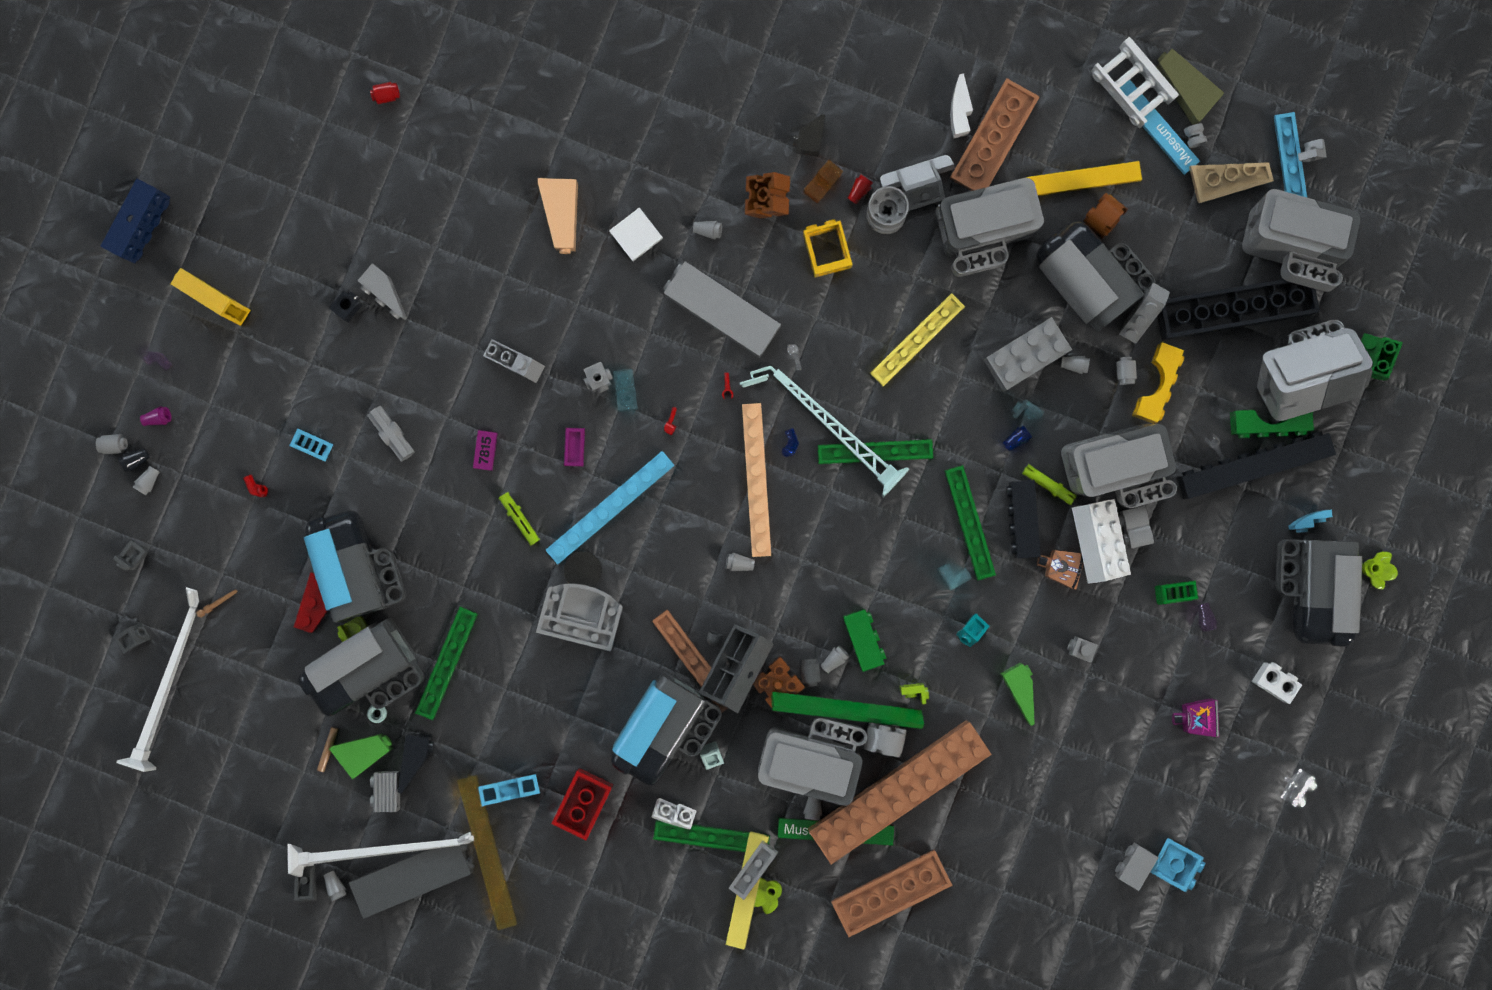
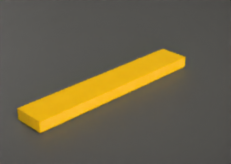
(1087, 178)

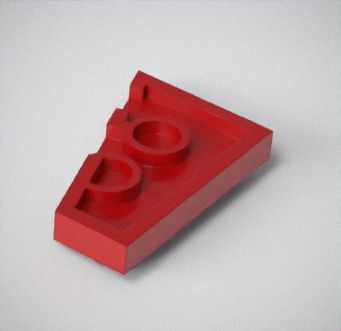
(312, 607)

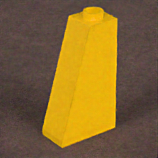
(210, 297)

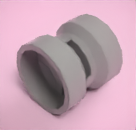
(1195, 135)

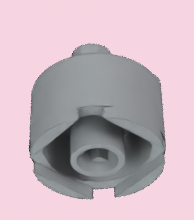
(885, 739)

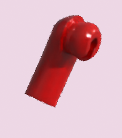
(255, 489)

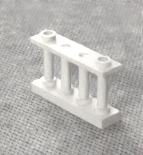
(1152, 77)

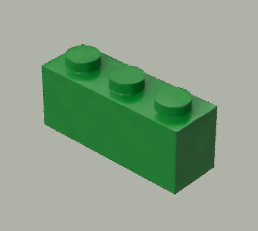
(864, 639)

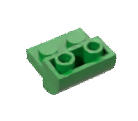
(1383, 355)

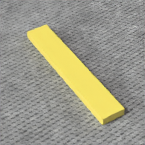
(917, 340)
(743, 909)

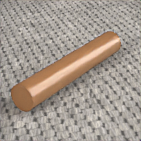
(326, 752)

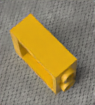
(833, 267)

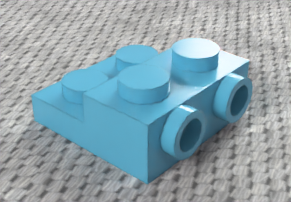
(1178, 865)

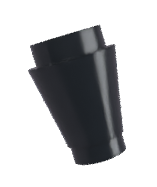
(133, 459)

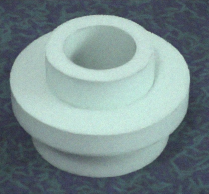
(372, 717)

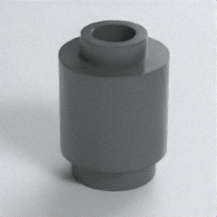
(810, 672)

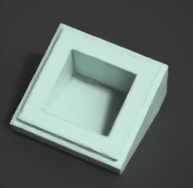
(711, 755)

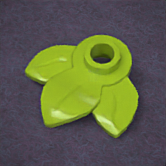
(1381, 571)
(765, 898)

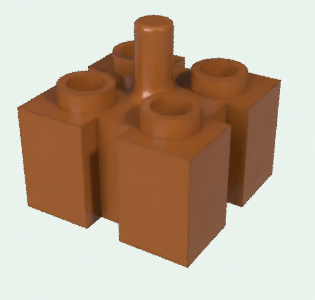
(767, 195)
(777, 680)

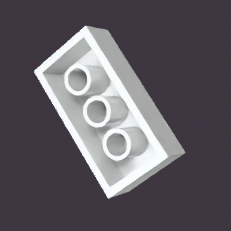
(1101, 541)

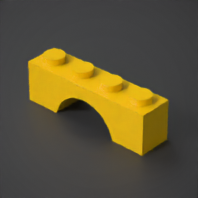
(1166, 360)

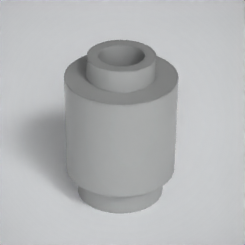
(1126, 371)
(111, 444)

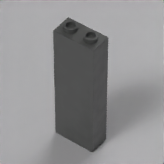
(410, 878)

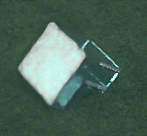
(951, 578)

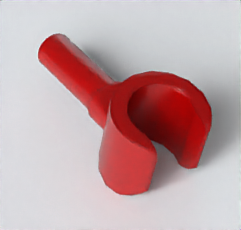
(727, 385)
(669, 427)

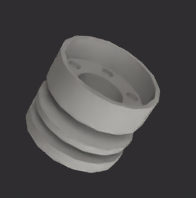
(891, 200)

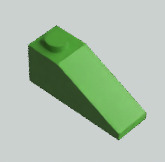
(1021, 687)

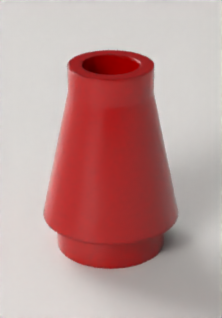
(860, 189)

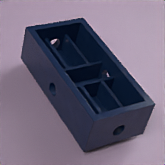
(129, 238)

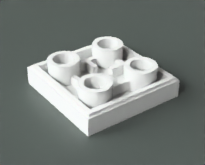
(636, 234)

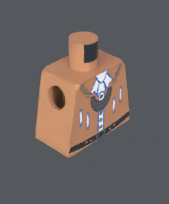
(1063, 567)

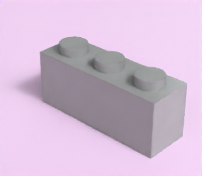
(1144, 313)

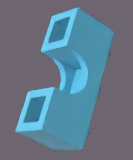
(508, 790)

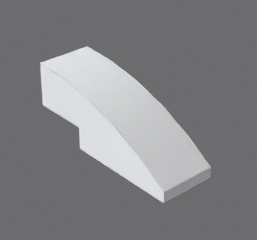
(960, 109)

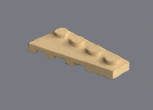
(1222, 180)

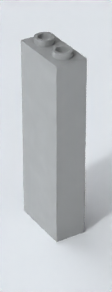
(721, 309)

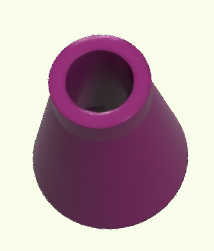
(158, 416)

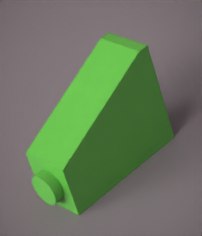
(361, 753)

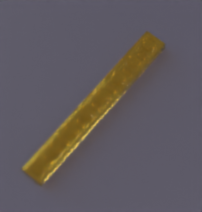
(487, 853)

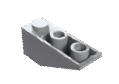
(382, 287)
(514, 360)

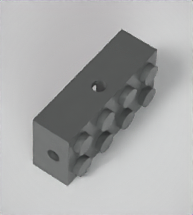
(744, 657)

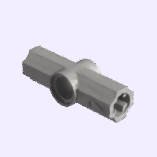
(391, 433)

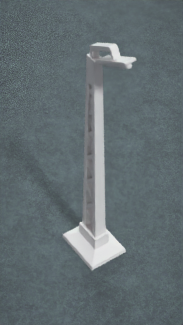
(140, 754)
(298, 859)

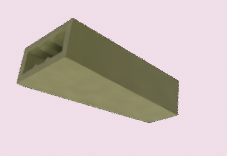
(1195, 91)

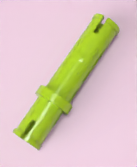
(1049, 484)
(506, 499)

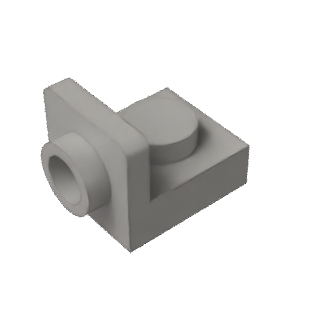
(1313, 150)
(1082, 649)

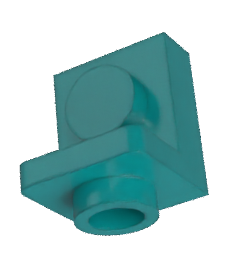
(972, 630)

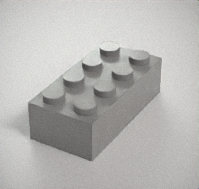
(1027, 354)

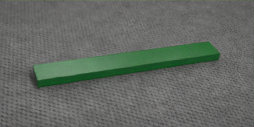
(847, 710)

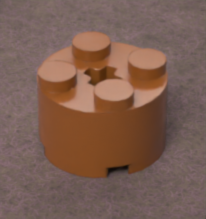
(1105, 215)

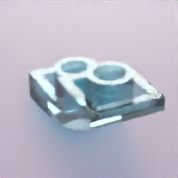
(625, 390)

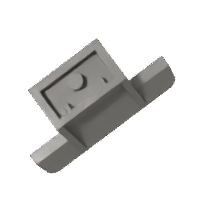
(920, 181)

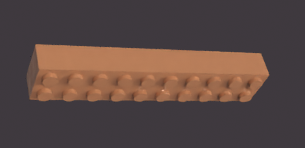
(899, 791)

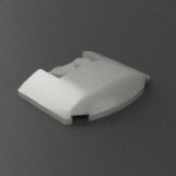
(580, 615)

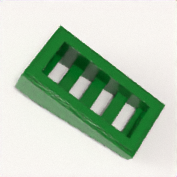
(1164, 594)

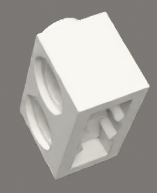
(1275, 686)

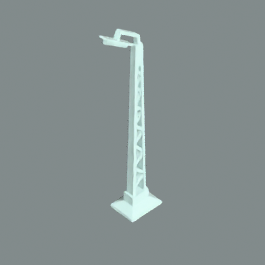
(888, 478)

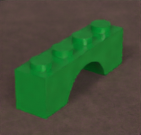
(1248, 422)

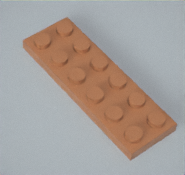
(994, 136)
(891, 893)

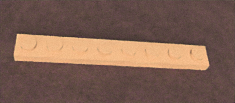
(756, 480)

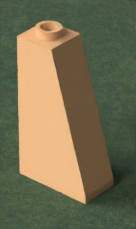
(560, 206)

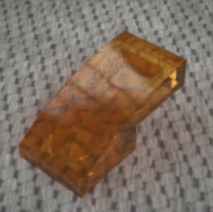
(823, 181)

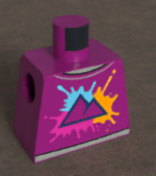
(1199, 717)

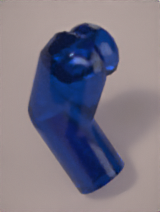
(792, 444)

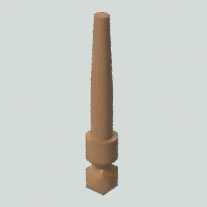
(208, 608)

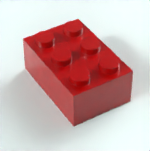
(582, 804)

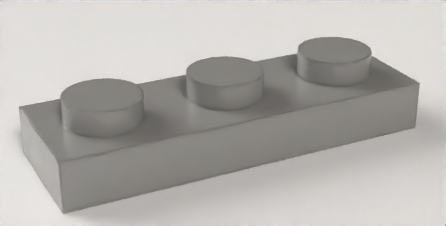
(753, 870)

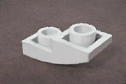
(673, 814)

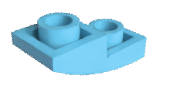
(1305, 522)

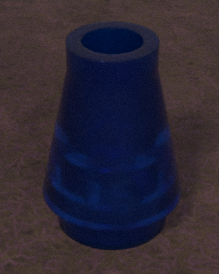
(1017, 438)

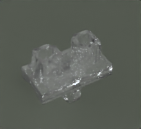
(1297, 787)

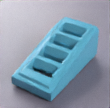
(296, 438)

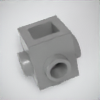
(593, 372)

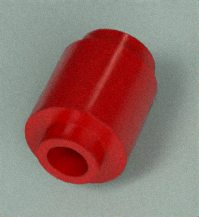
(385, 92)

